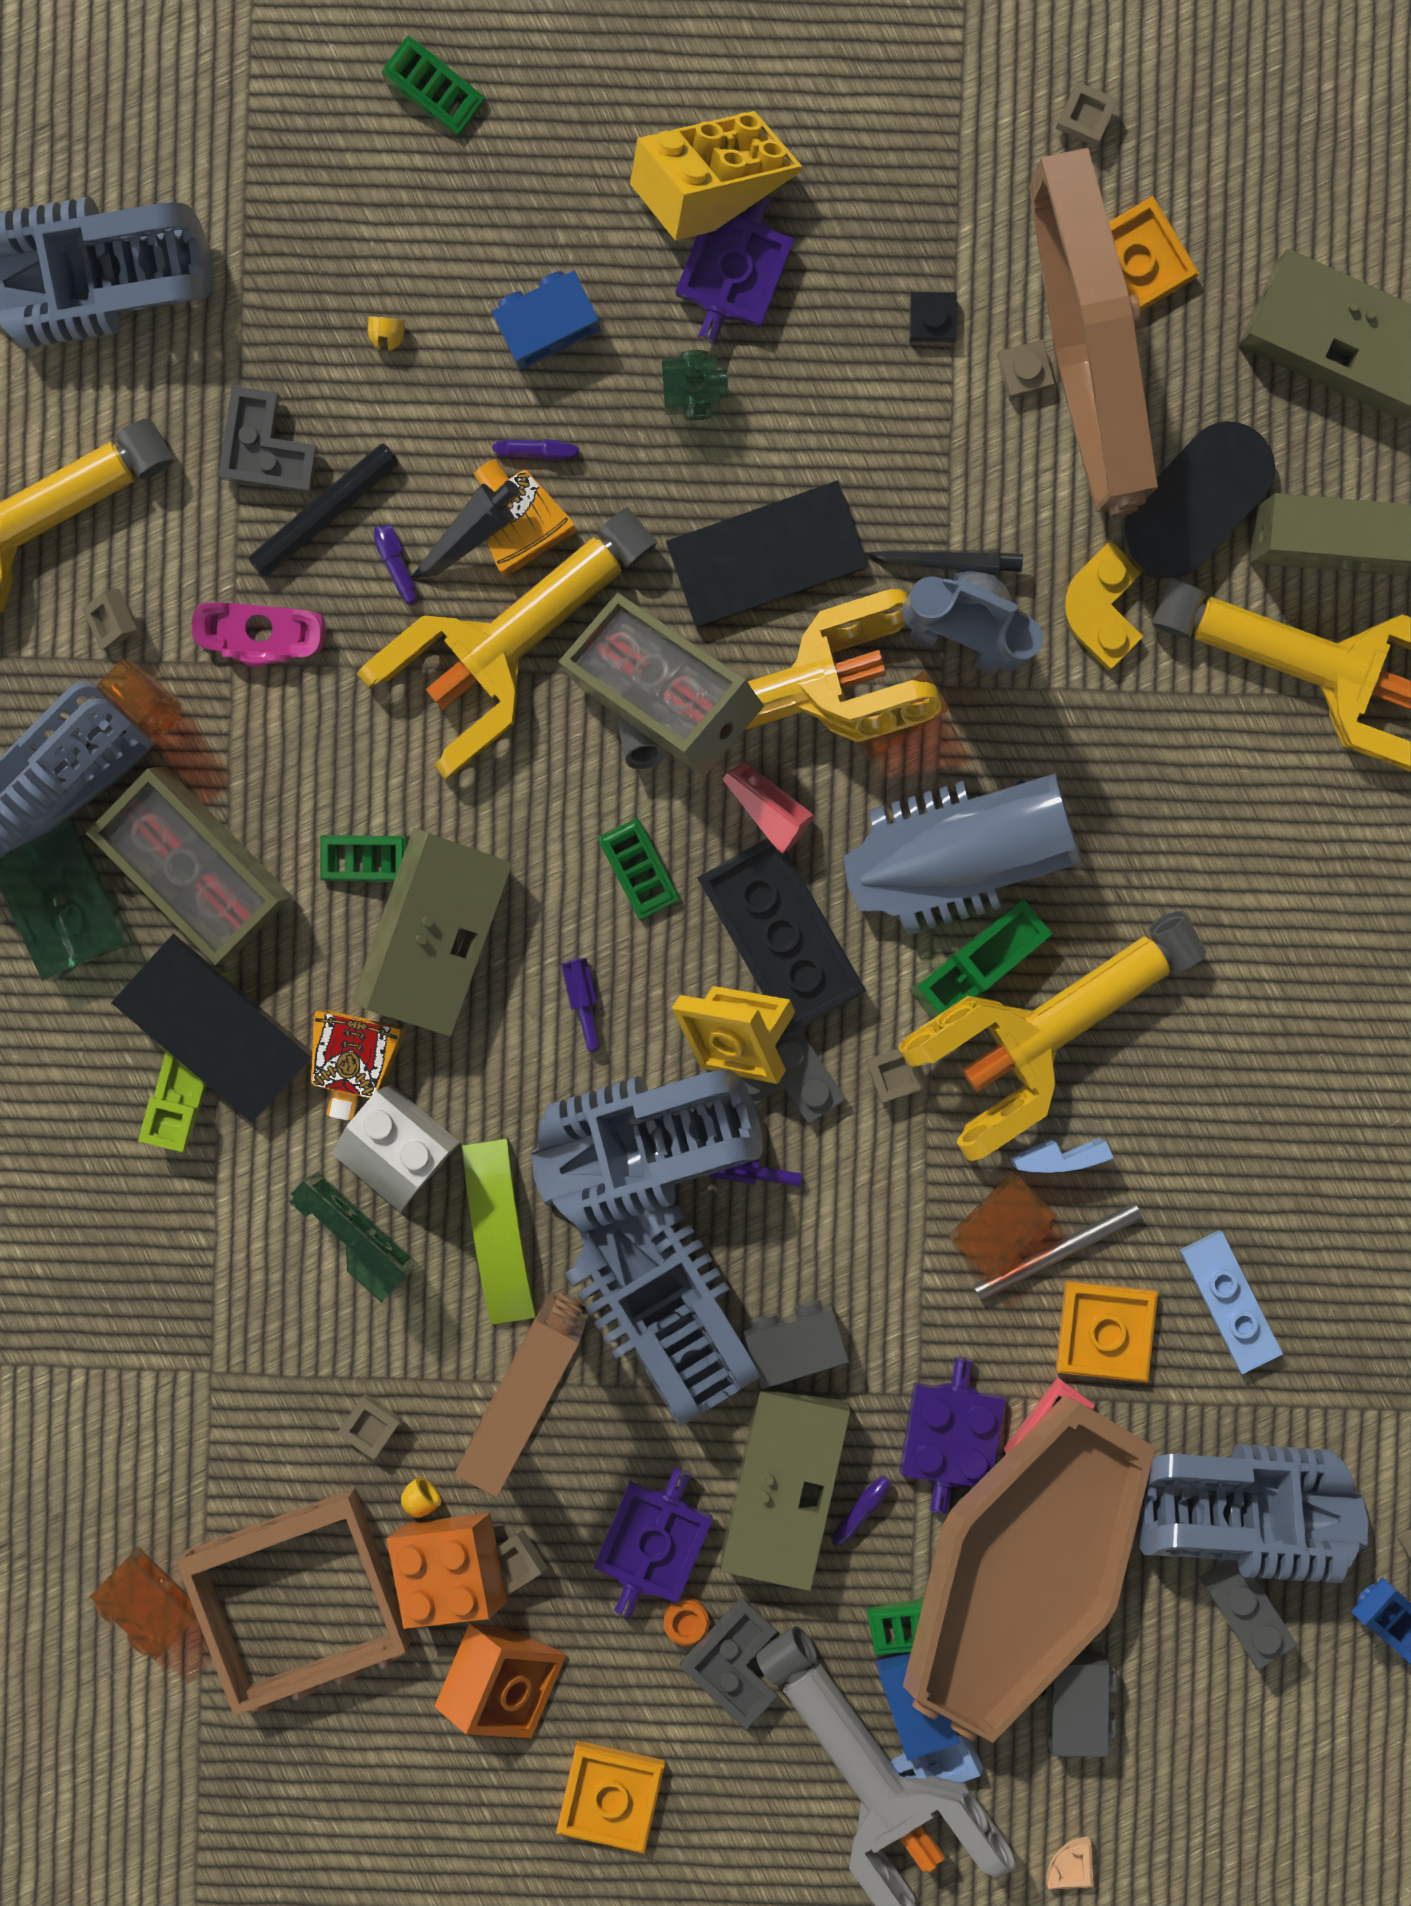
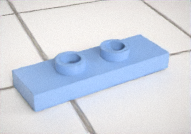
(1230, 1302)

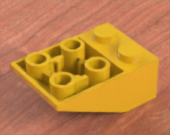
(709, 172)

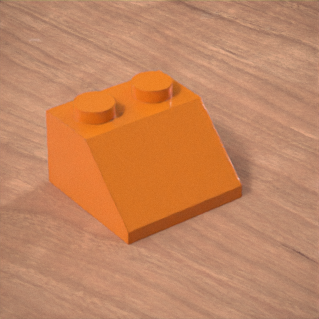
(499, 1682)

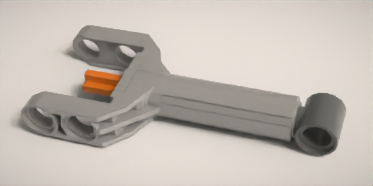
(890, 1803)

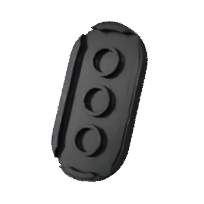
(1199, 500)

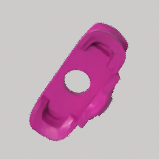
(224, 629)

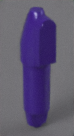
(531, 449)
(390, 552)
(866, 1504)

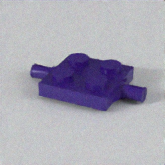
(735, 270)
(951, 1434)
(653, 1542)

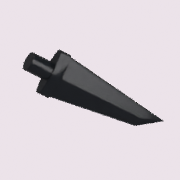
(478, 521)
(982, 561)

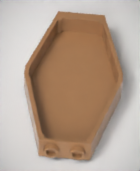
(1093, 332)
(1027, 1570)

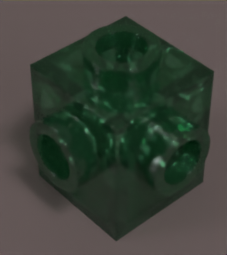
(692, 368)

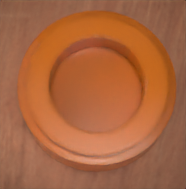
(686, 1621)

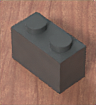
(795, 1344)
(1248, 1613)
(1079, 1708)

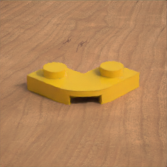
(1090, 610)

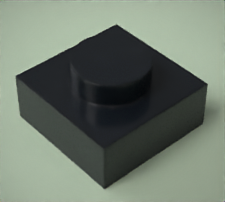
(932, 316)

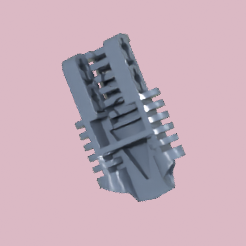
(77, 269)
(975, 613)
(59, 774)
(959, 851)
(631, 1145)
(664, 1309)
(1264, 1506)

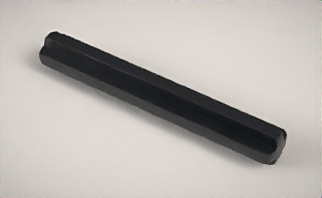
(323, 510)

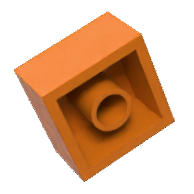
(446, 1570)

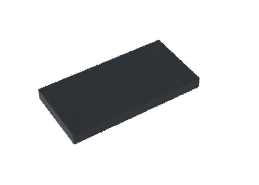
(767, 554)
(781, 933)
(212, 1028)

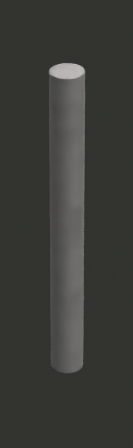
(1059, 1251)

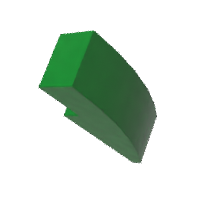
(982, 959)

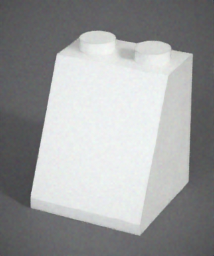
(393, 1146)

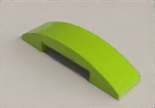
(175, 1105)
(497, 1231)

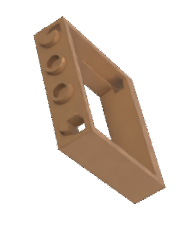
(523, 1393)
(304, 1679)

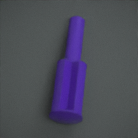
(582, 996)
(751, 1171)

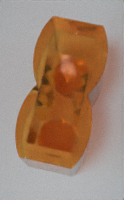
(140, 697)

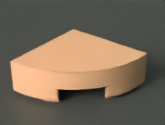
(1071, 1866)

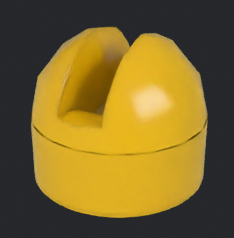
(385, 328)
(420, 1498)

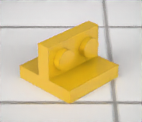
(735, 1031)

